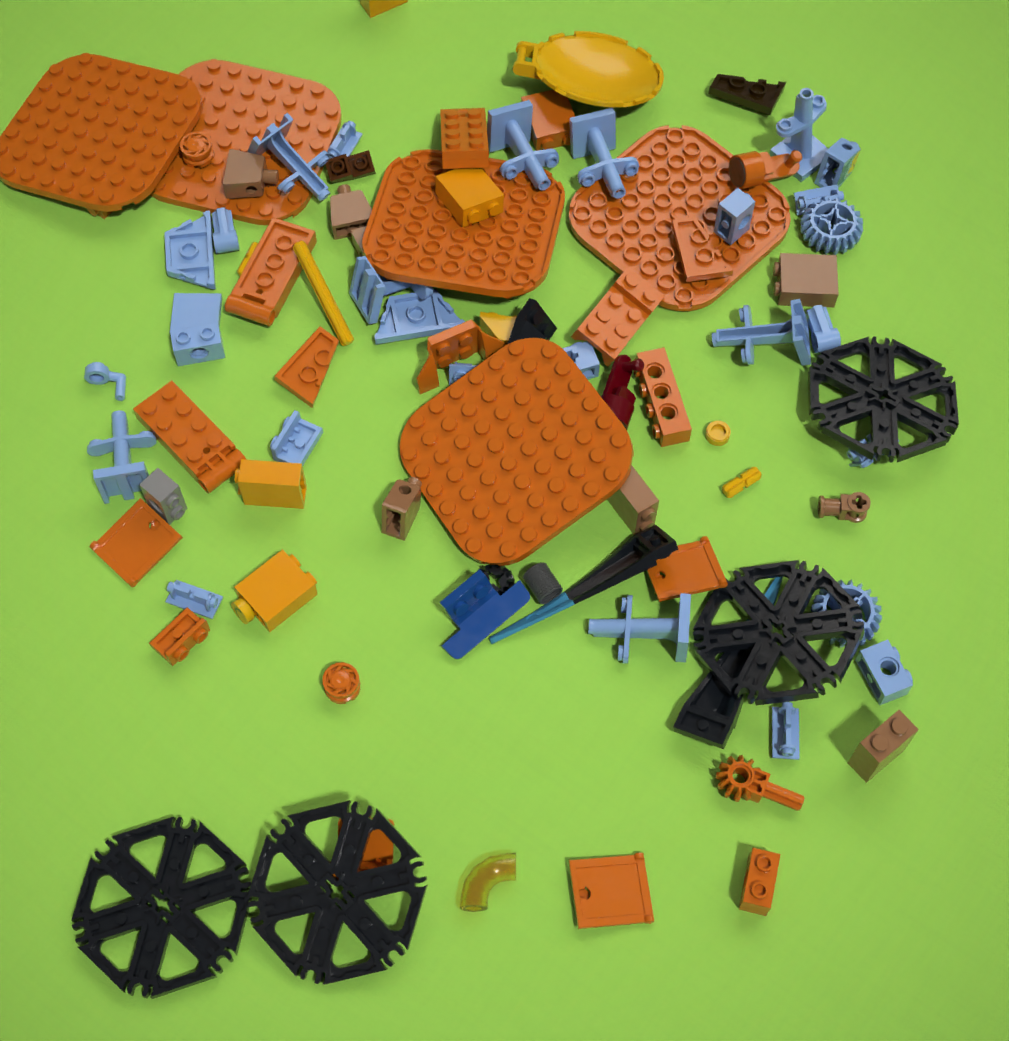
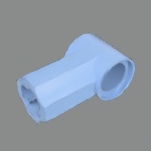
(224, 235)
(822, 331)

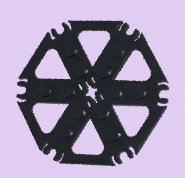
(884, 413)
(785, 615)
(312, 898)
(154, 931)

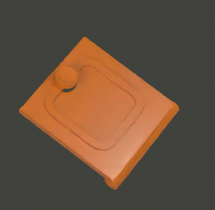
(134, 547)
(687, 571)
(616, 891)

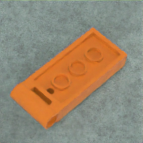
(464, 138)
(269, 273)
(189, 436)

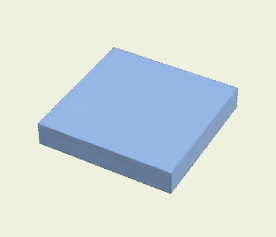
(195, 310)

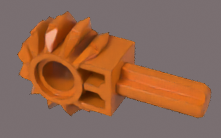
(755, 784)

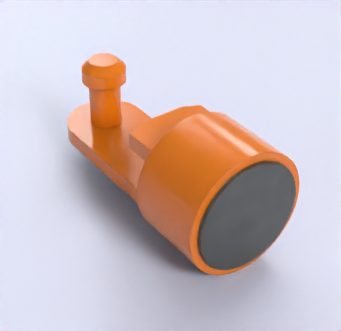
(754, 168)

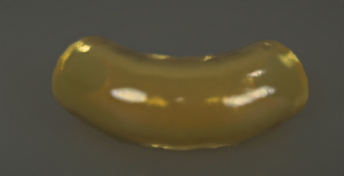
(483, 878)

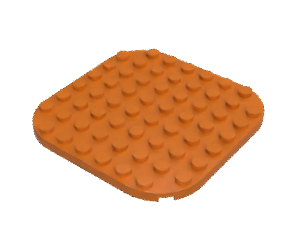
(236, 108)
(98, 132)
(677, 178)
(421, 243)
(516, 451)

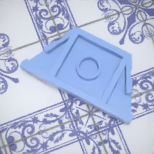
(191, 252)
(414, 318)

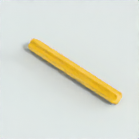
(323, 293)

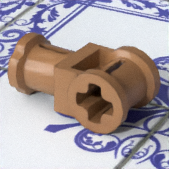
(845, 507)

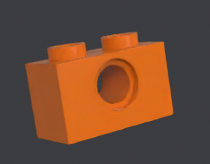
(759, 881)

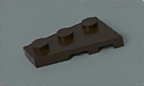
(750, 94)

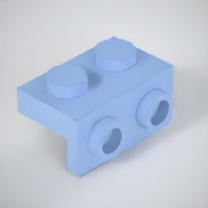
(295, 440)

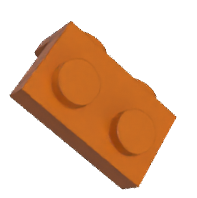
(180, 636)

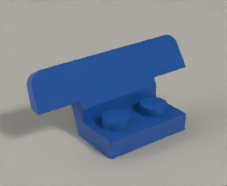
(479, 611)

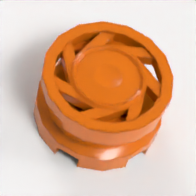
(196, 149)
(341, 683)

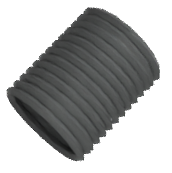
(542, 583)

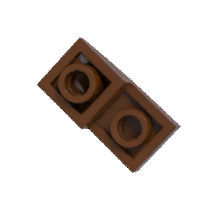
(350, 167)

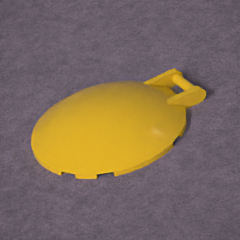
(592, 68)

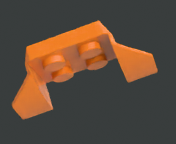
(453, 345)

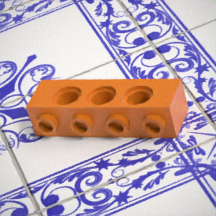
(667, 431)

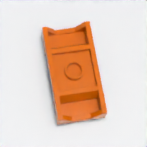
(619, 315)

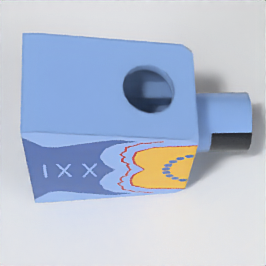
(840, 156)

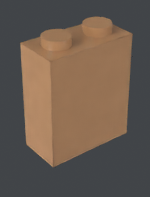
(807, 278)
(635, 503)
(882, 746)

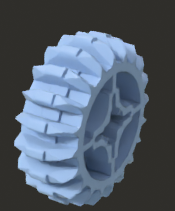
(845, 224)
(864, 601)

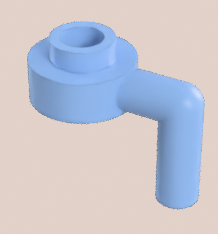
(99, 374)

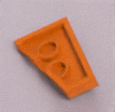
(696, 252)
(309, 366)

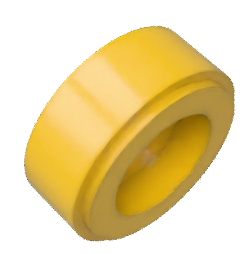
(718, 433)
(243, 610)

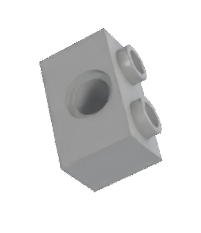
(163, 496)

